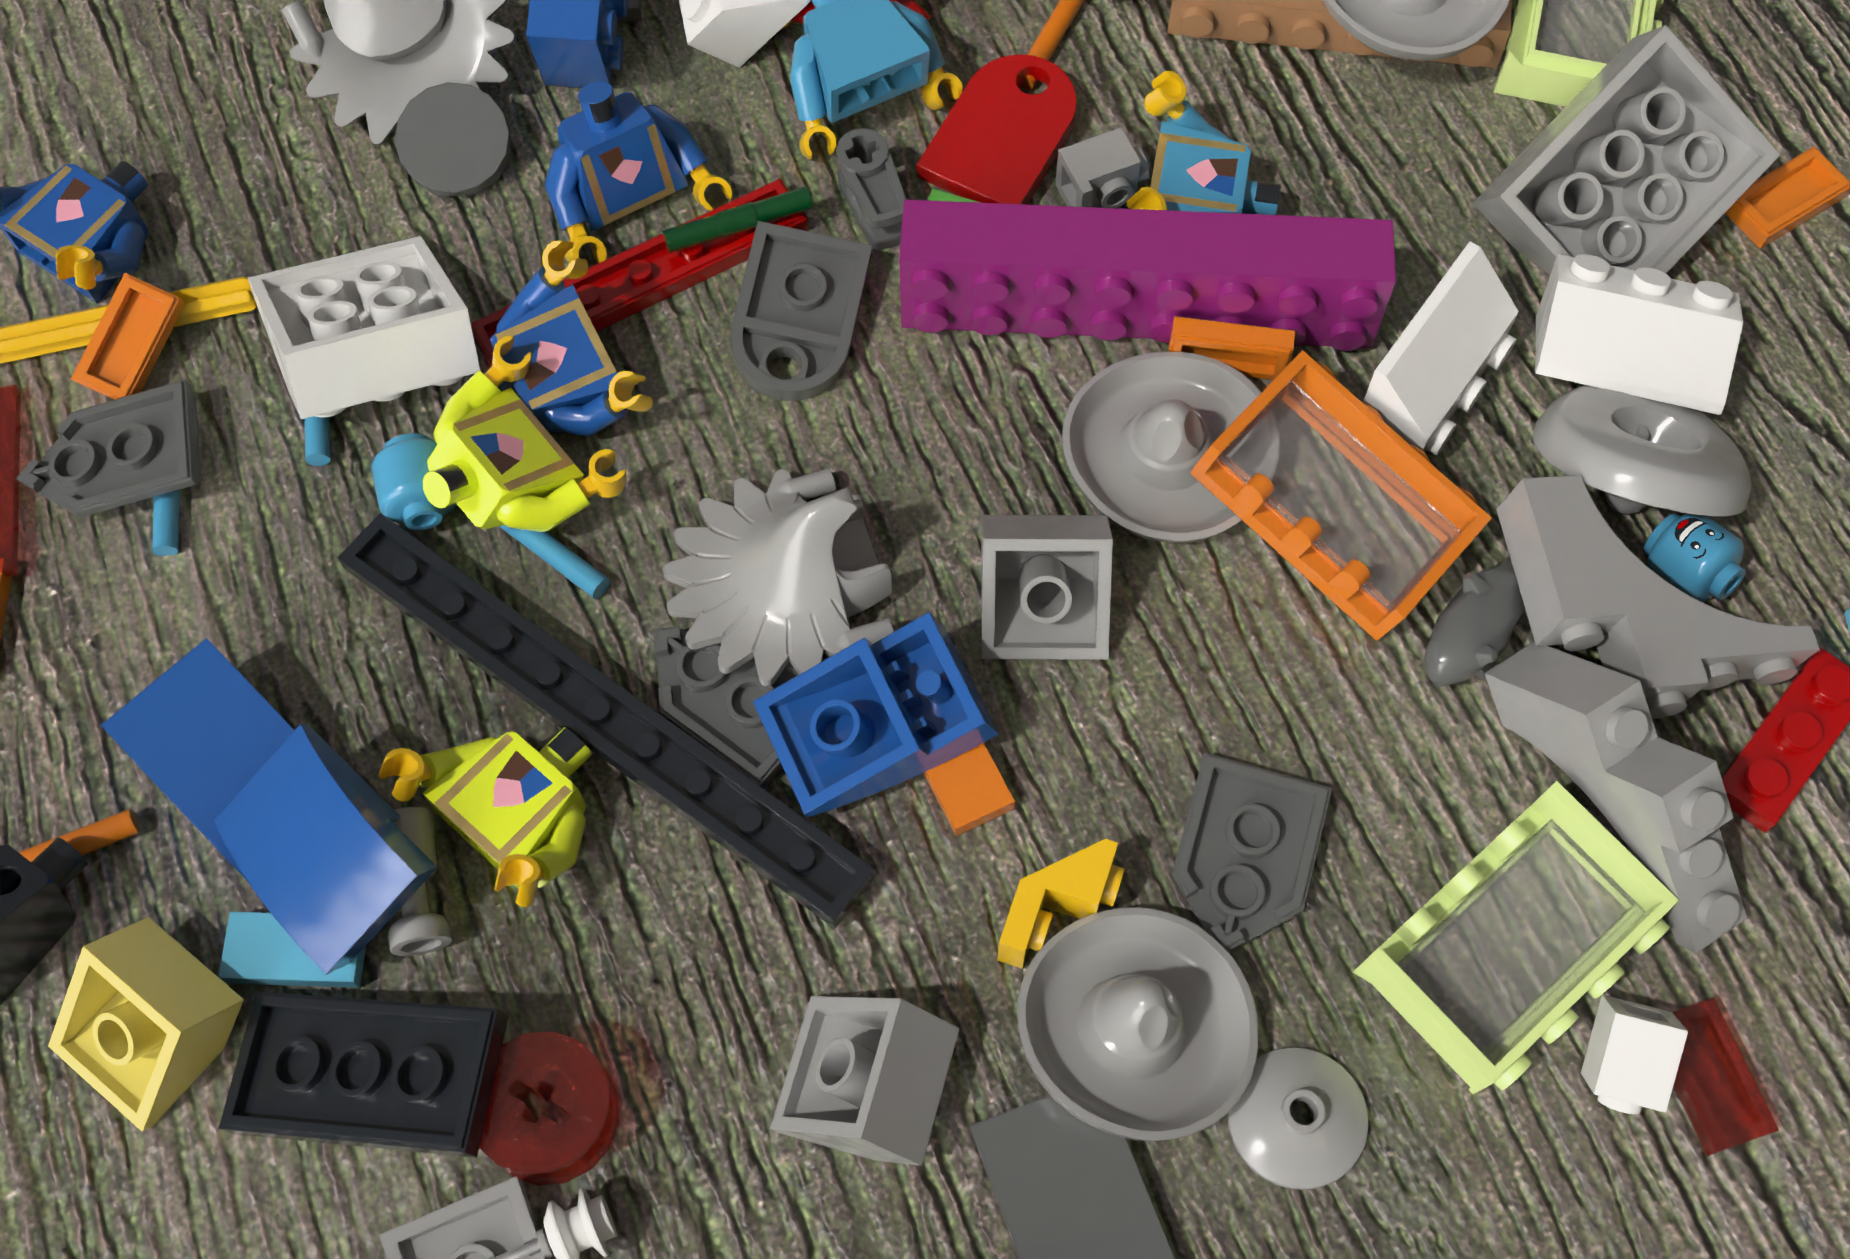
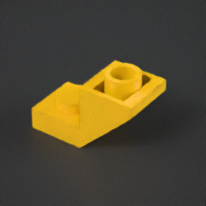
(1068, 887)

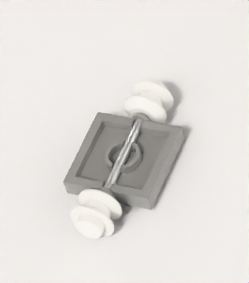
(503, 1226)

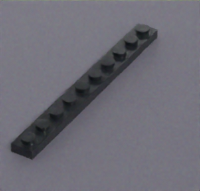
(610, 721)

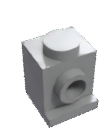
(1100, 171)

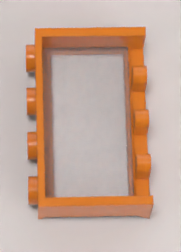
(1340, 495)

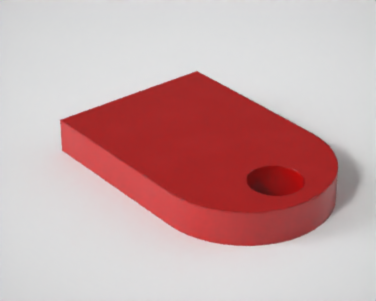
(999, 138)

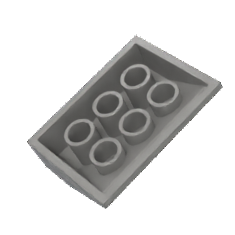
(1630, 164)

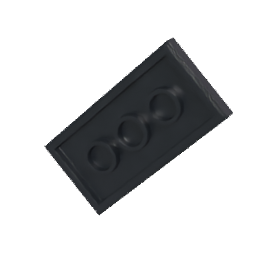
(366, 1073)

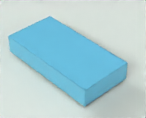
(264, 954)

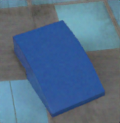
(874, 716)
(200, 735)
(321, 849)

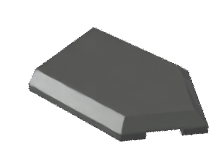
(121, 452)
(715, 705)
(1248, 848)

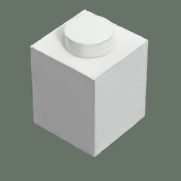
(1633, 1055)

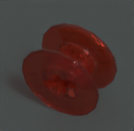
(576, 1082)

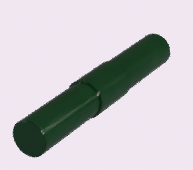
(737, 219)

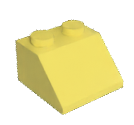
(142, 1020)

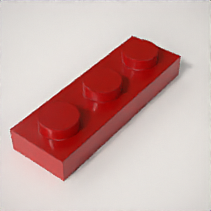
(1790, 741)

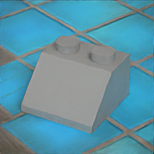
(1045, 587)
(866, 1077)

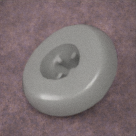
(1417, 27)
(1143, 431)
(1644, 452)
(1139, 1024)

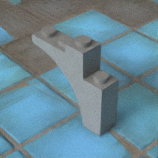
(1593, 591)
(1650, 790)

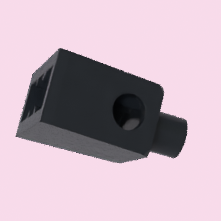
(33, 908)

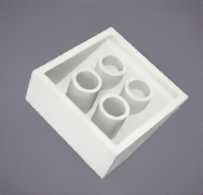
(365, 326)

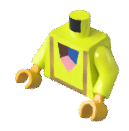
(504, 462)
(504, 802)

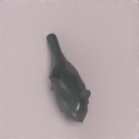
(1474, 626)

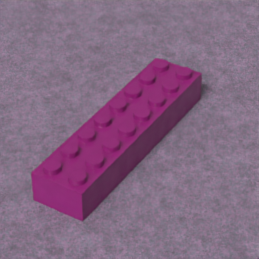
(1138, 268)

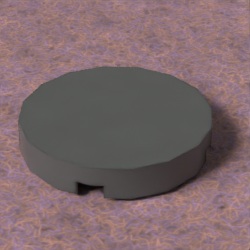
(453, 140)

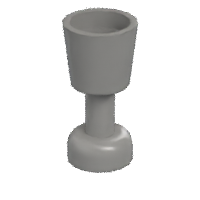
(419, 929)

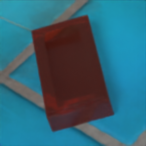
(1717, 1083)

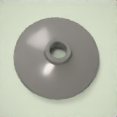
(1292, 1152)

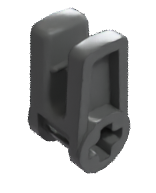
(871, 186)

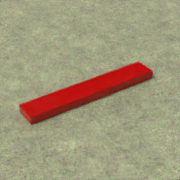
(651, 274)

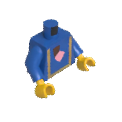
(618, 161)
(78, 225)
(569, 374)

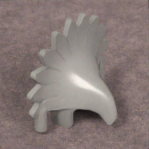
(395, 50)
(779, 575)

